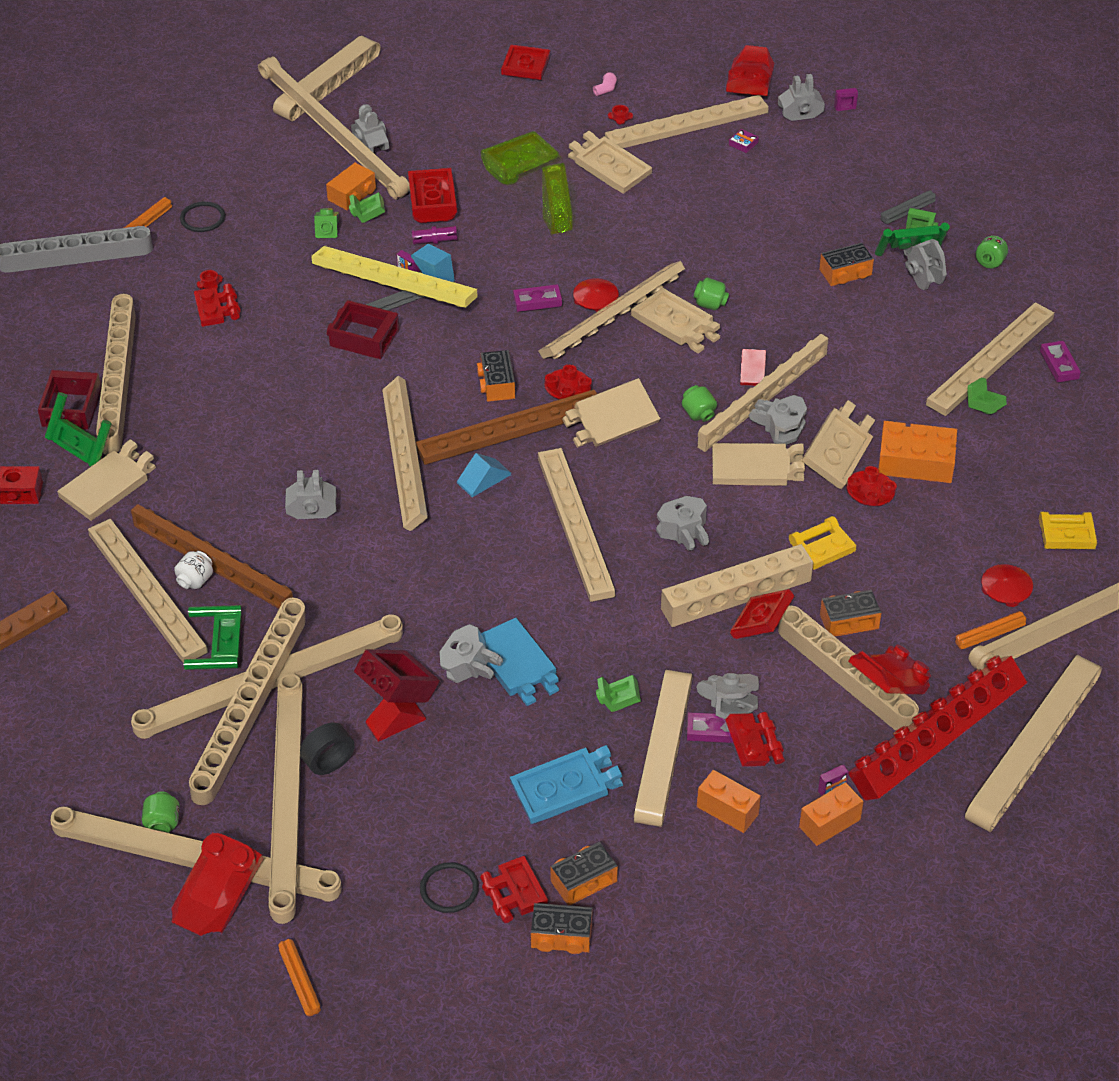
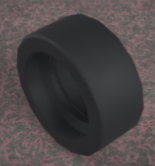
(322, 738)

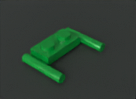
(910, 237)
(73, 437)
(225, 637)

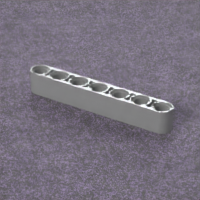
(75, 249)

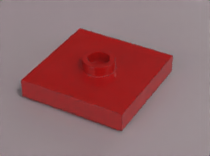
(525, 62)
(762, 614)

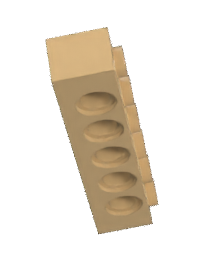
(736, 585)

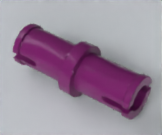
(434, 235)

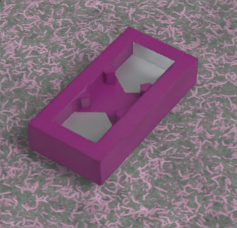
(537, 298)
(1060, 361)
(707, 728)

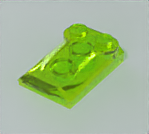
(517, 156)

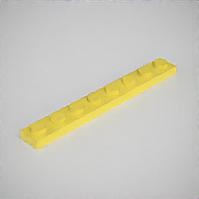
(394, 276)

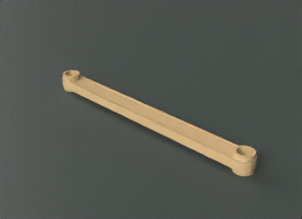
(396, 186)
(1048, 628)
(302, 663)
(286, 800)
(175, 849)

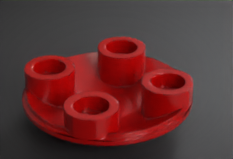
(595, 293)
(567, 382)
(871, 487)
(1007, 584)

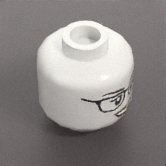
(193, 570)

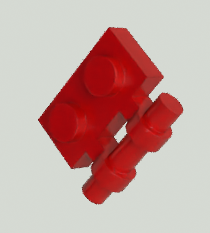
(209, 305)
(748, 741)
(521, 884)

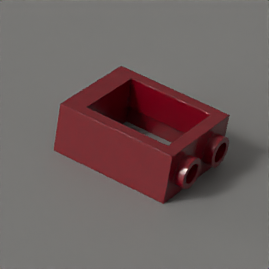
(384, 320)
(61, 381)
(397, 676)

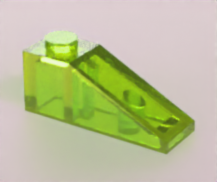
(556, 199)

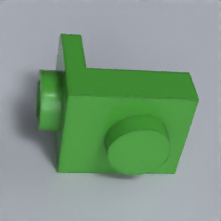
(367, 208)
(920, 218)
(326, 223)
(982, 399)
(619, 693)

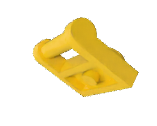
(1068, 531)
(827, 548)

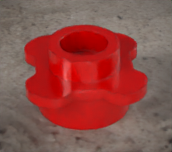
(620, 114)
(209, 279)

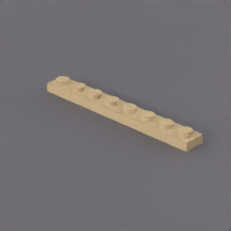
(688, 122)
(605, 315)
(990, 358)
(766, 389)
(404, 454)
(576, 525)
(147, 591)

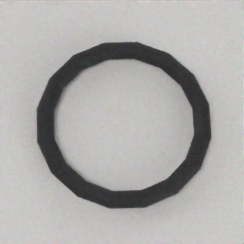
(204, 229)
(432, 905)

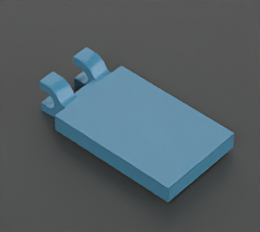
(522, 663)
(565, 783)

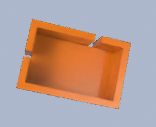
(917, 451)

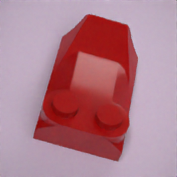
(751, 71)
(432, 195)
(894, 671)
(215, 885)

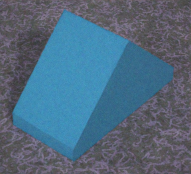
(434, 262)
(481, 474)

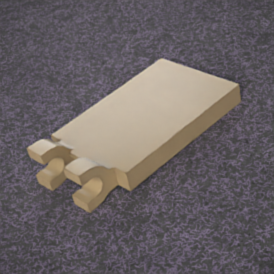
(609, 162)
(676, 319)
(612, 414)
(839, 445)
(757, 464)
(107, 481)

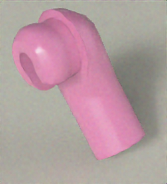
(608, 84)

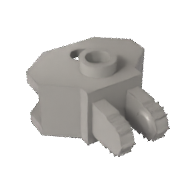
(801, 98)
(370, 129)
(924, 263)
(781, 417)
(310, 497)
(683, 523)
(469, 656)
(730, 693)

